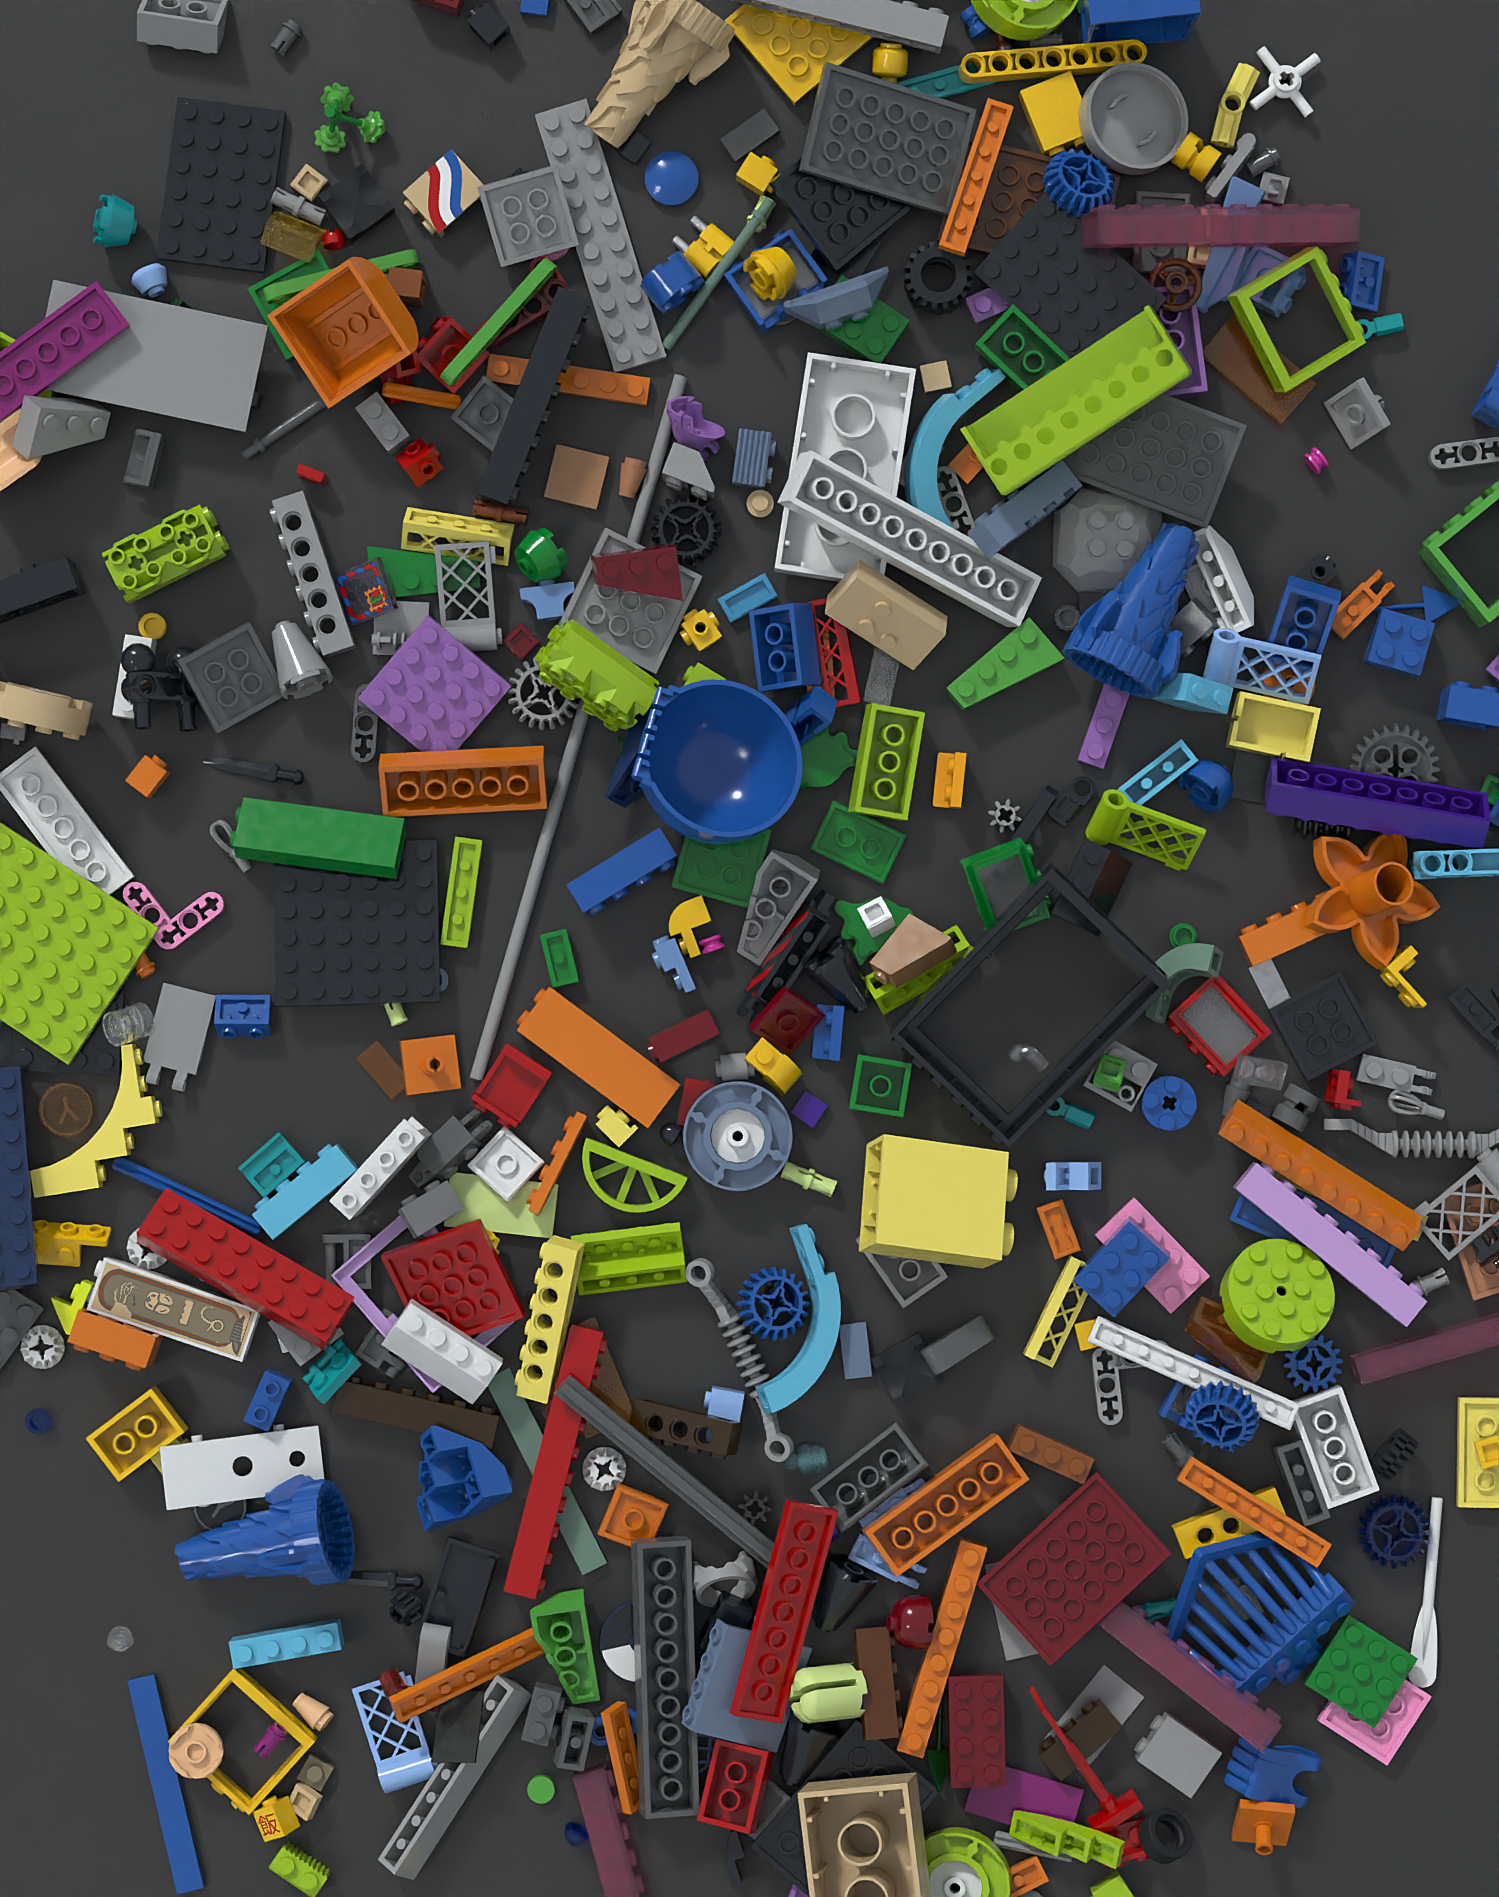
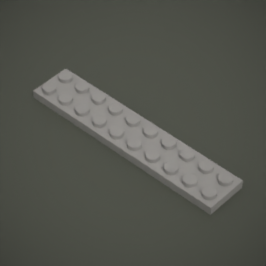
(602, 238)

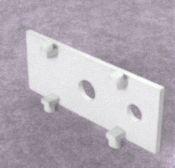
(203, 1471)

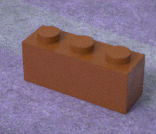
(1050, 1453)

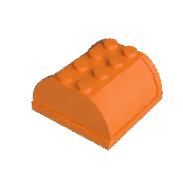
(346, 328)

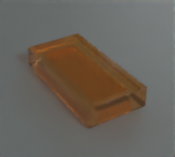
(383, 1069)

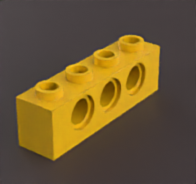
(1187, 1530)

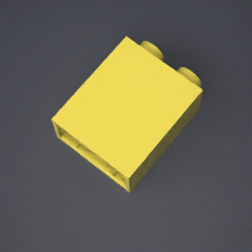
(936, 1202)

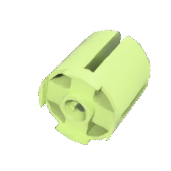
(828, 1693)

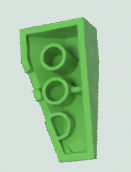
(564, 1634)

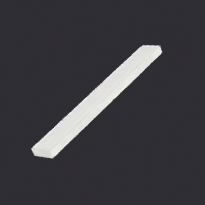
(1187, 1369)

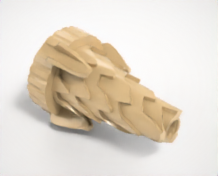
(661, 48)

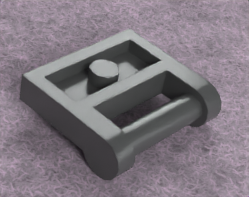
(351, 1244)

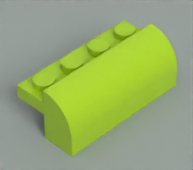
(631, 1259)

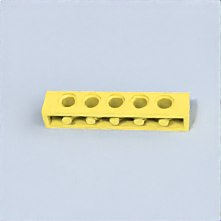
(569, 1256)

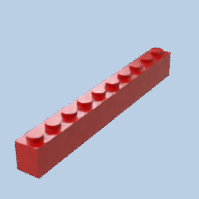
(552, 1467)

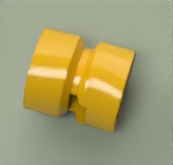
(1196, 157)

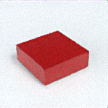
(311, 474)

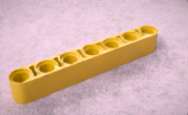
(1040, 67)

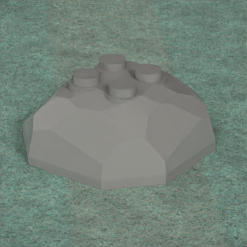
(1100, 538)

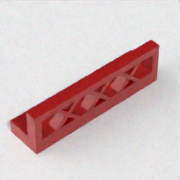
(846, 658)

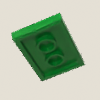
(858, 842)

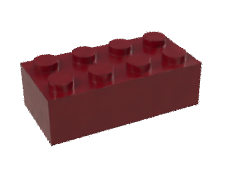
(976, 1730)

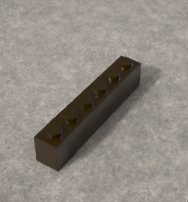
(415, 1412)

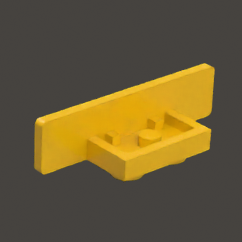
(63, 1242)

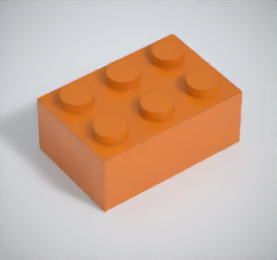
(114, 1339)

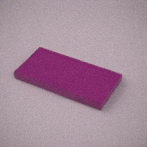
(1025, 1793)

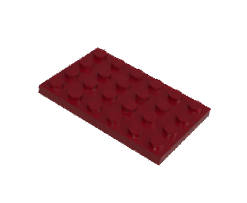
(1074, 1569)

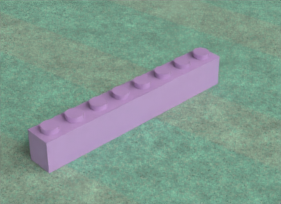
(1330, 1244)

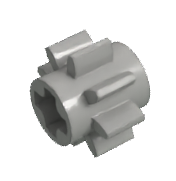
(1005, 808)

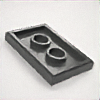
(1147, 258)

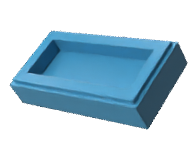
(747, 598)

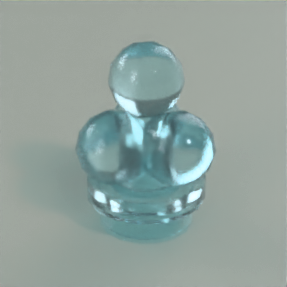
(808, 1459)

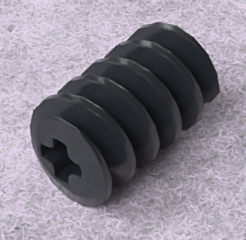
(1319, 827)

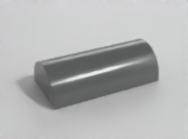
(870, 1477)

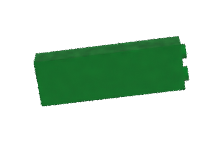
(319, 837)

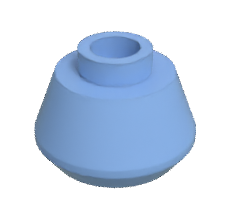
(150, 280)

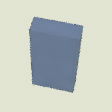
(855, 1350)

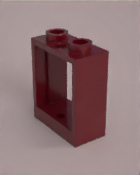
(682, 1036)

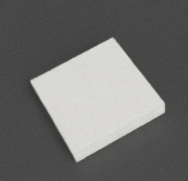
(506, 1164)

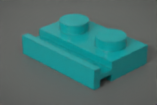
(271, 1164)

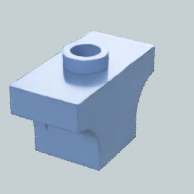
(548, 598)

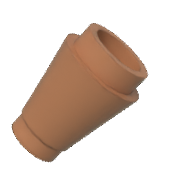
(631, 476)

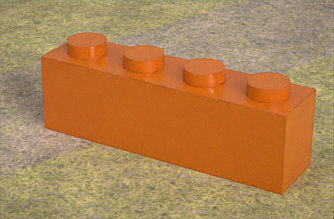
(1276, 936)

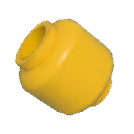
(890, 61)

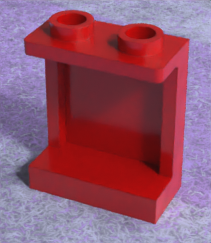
(511, 1086)

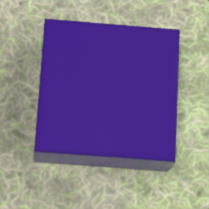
(809, 1109)

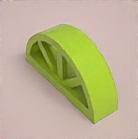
(635, 1163)

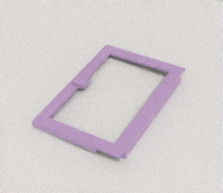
(384, 1324)

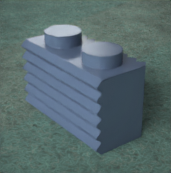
(752, 459)

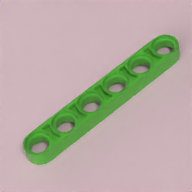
(288, 289)
(498, 322)

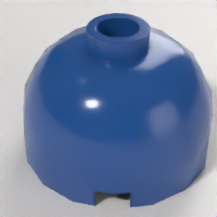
(1208, 785)

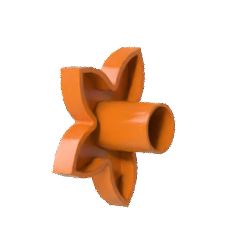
(1368, 893)

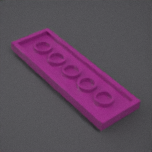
(57, 346)

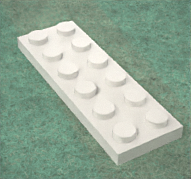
(62, 822)

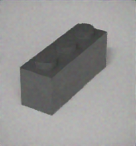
(1300, 1481)

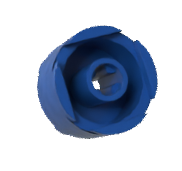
(671, 282)
(1182, 1107)

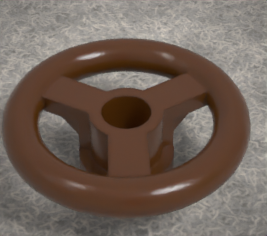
(1195, 278)

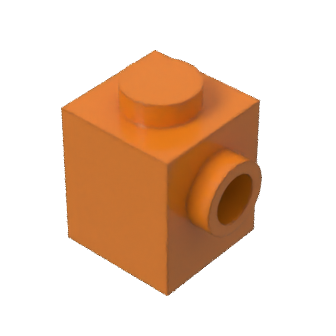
(148, 775)

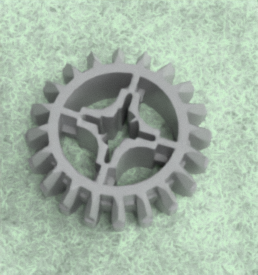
(524, 705)

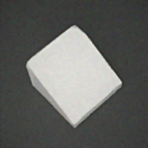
(876, 917)

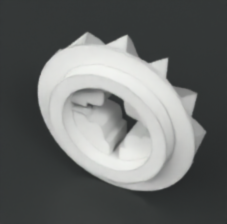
(136, 1254)
(49, 1336)
(603, 1455)

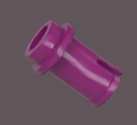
(270, 1740)

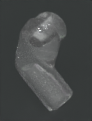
(1030, 1053)

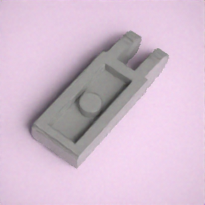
(1231, 167)
(1392, 1074)

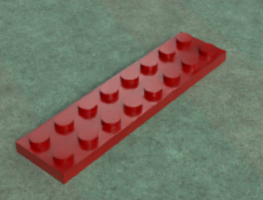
(784, 1611)

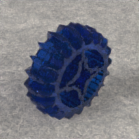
(1390, 1542)

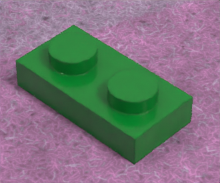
(559, 958)

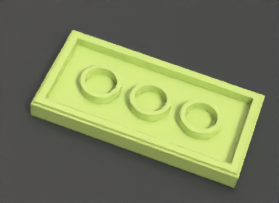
(497, 1214)

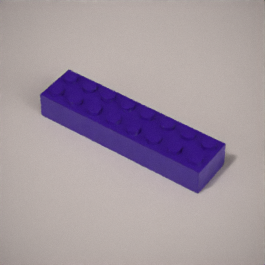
(1377, 803)

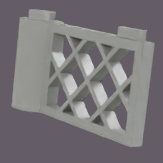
(474, 633)
(1488, 1172)

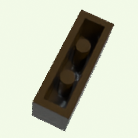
(1087, 1732)

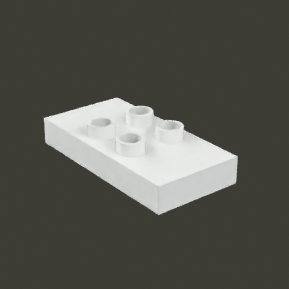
(859, 421)

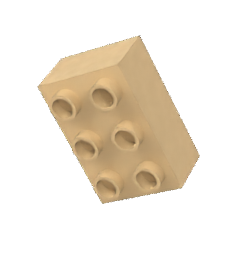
(864, 1837)

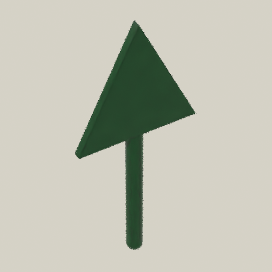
(938, 1758)

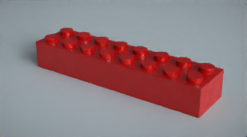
(245, 1269)

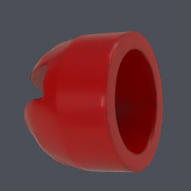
(333, 240)

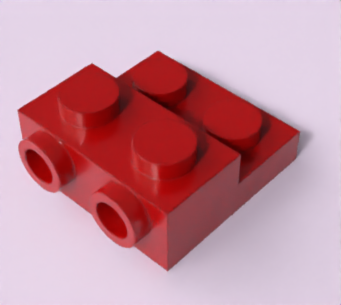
(442, 347)

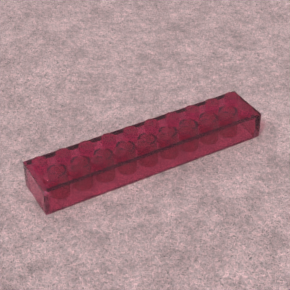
(1220, 226)

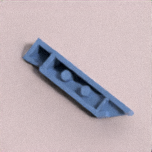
(1227, 263)

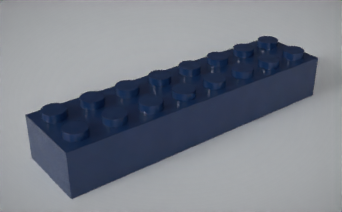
(17, 1220)

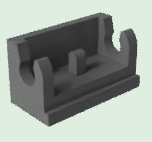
(144, 459)

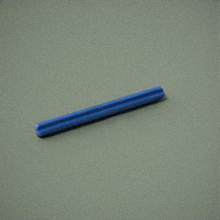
(161, 1182)

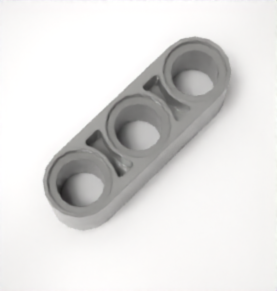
(432, 1651)

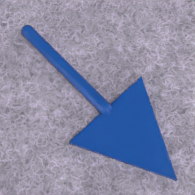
(1434, 604)

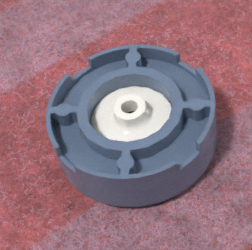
(732, 1162)

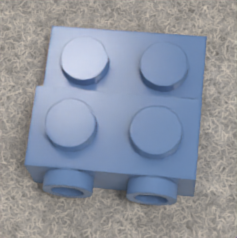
(1276, 296)
(669, 957)

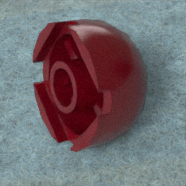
(910, 1621)

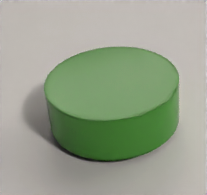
(541, 1789)

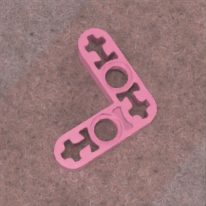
(165, 923)

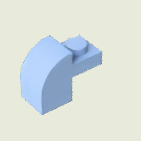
(1073, 1176)

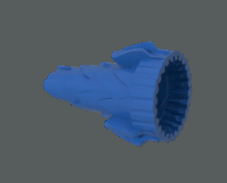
(1127, 632)
(300, 1535)

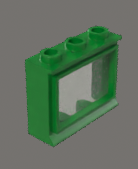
(1000, 877)

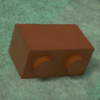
(409, 285)

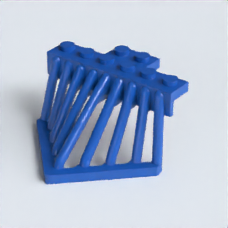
(1283, 1646)

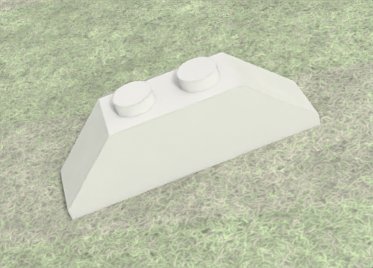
(1220, 582)

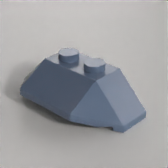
(840, 301)

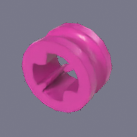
(1316, 460)
(711, 944)

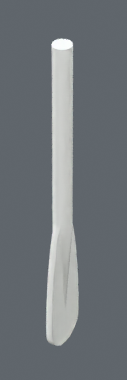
(1425, 1634)

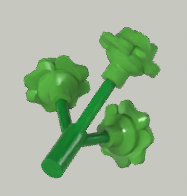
(338, 99)

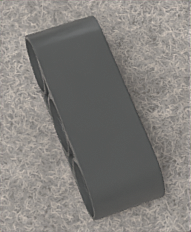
(957, 1344)

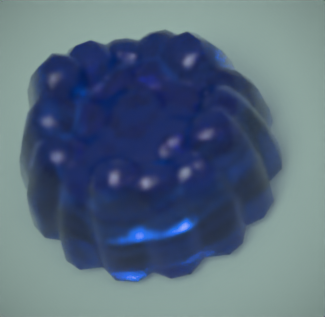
(38, 1421)
(575, 1833)

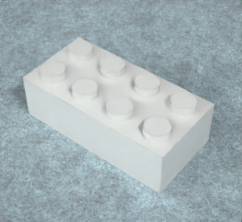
(1334, 1446)

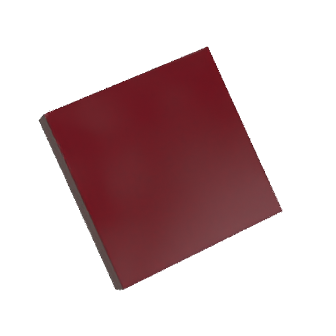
(787, 1020)

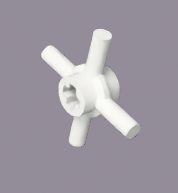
(1283, 72)

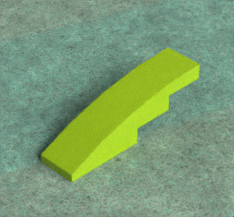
(1063, 1836)

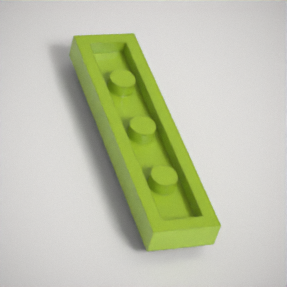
(461, 892)

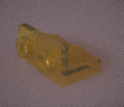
(292, 236)

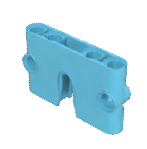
(1467, 863)

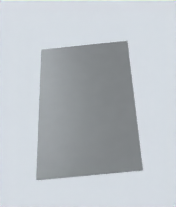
(170, 361)

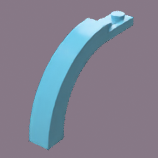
(926, 444)
(822, 1329)

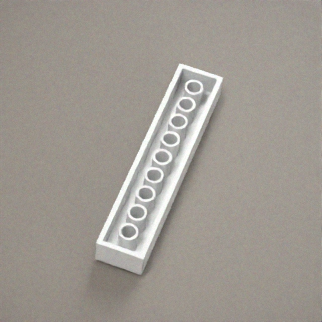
(908, 539)

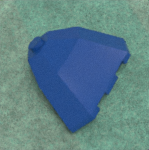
(457, 1478)

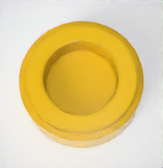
(152, 626)

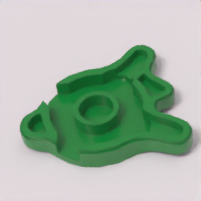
(825, 759)
(856, 929)

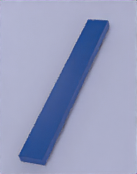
(166, 1784)

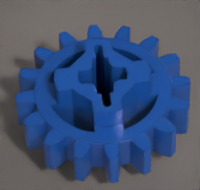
(1324, 1362)

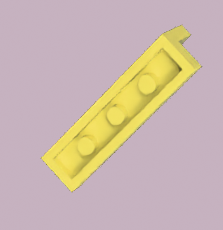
(456, 530)
(1050, 1312)

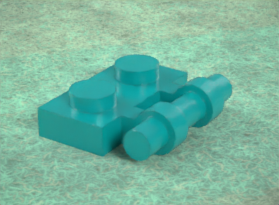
(331, 1370)

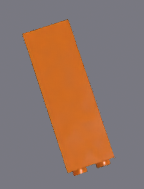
(597, 1056)

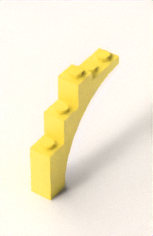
(112, 1140)

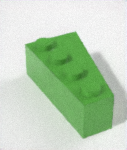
(1012, 660)

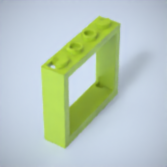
(1259, 337)

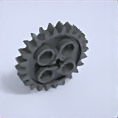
(1419, 767)

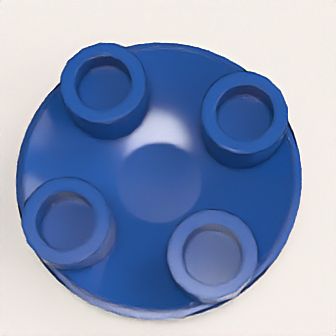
(671, 178)

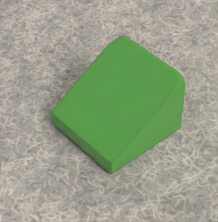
(1110, 1072)

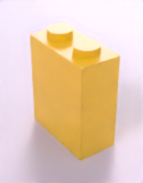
(1054, 113)

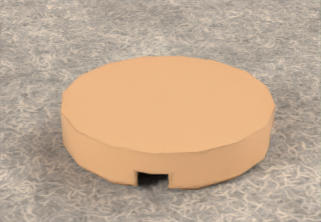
(196, 1751)

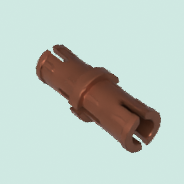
(500, 511)

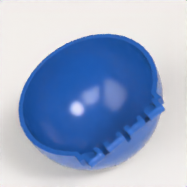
(718, 761)

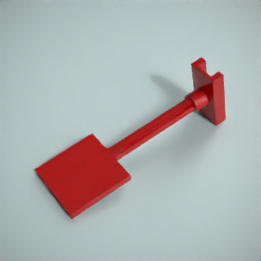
(1113, 1810)

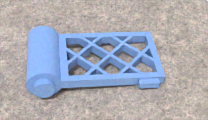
(1225, 659)
(400, 1769)

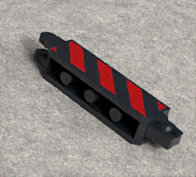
(788, 953)

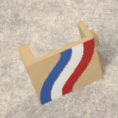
(443, 193)

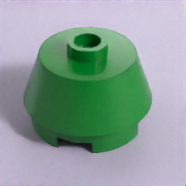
(539, 556)

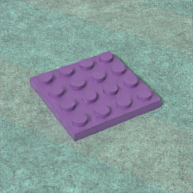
(434, 689)

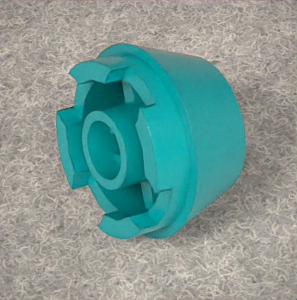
(114, 222)

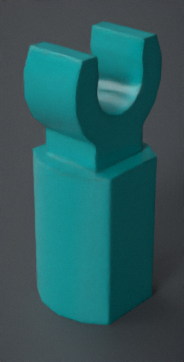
(1382, 325)
(1073, 1114)

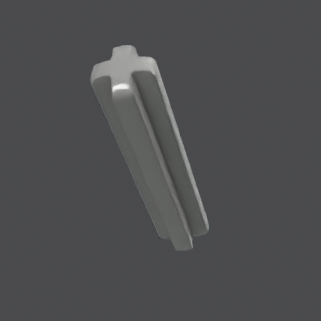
(1005, 1841)

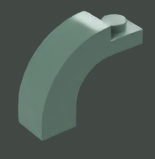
(1181, 964)

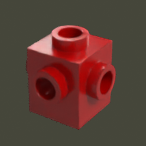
(420, 461)

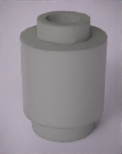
(734, 1067)

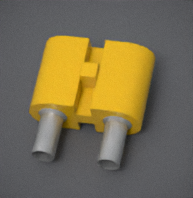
(707, 250)

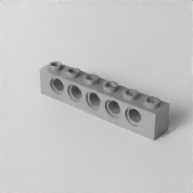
(297, 506)

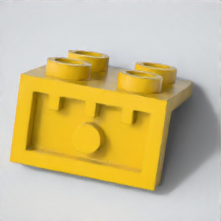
(1390, 975)

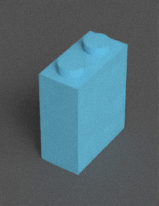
(1195, 694)

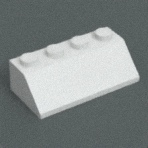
(442, 1351)

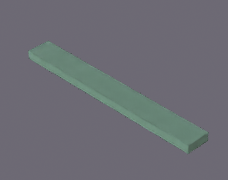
(528, 1439)

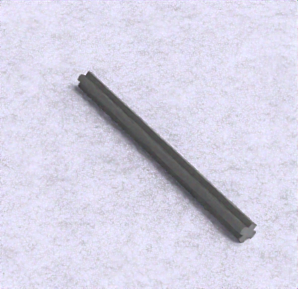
(666, 1469)

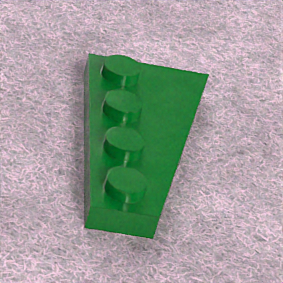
(416, 573)

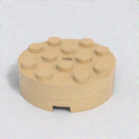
(44, 710)

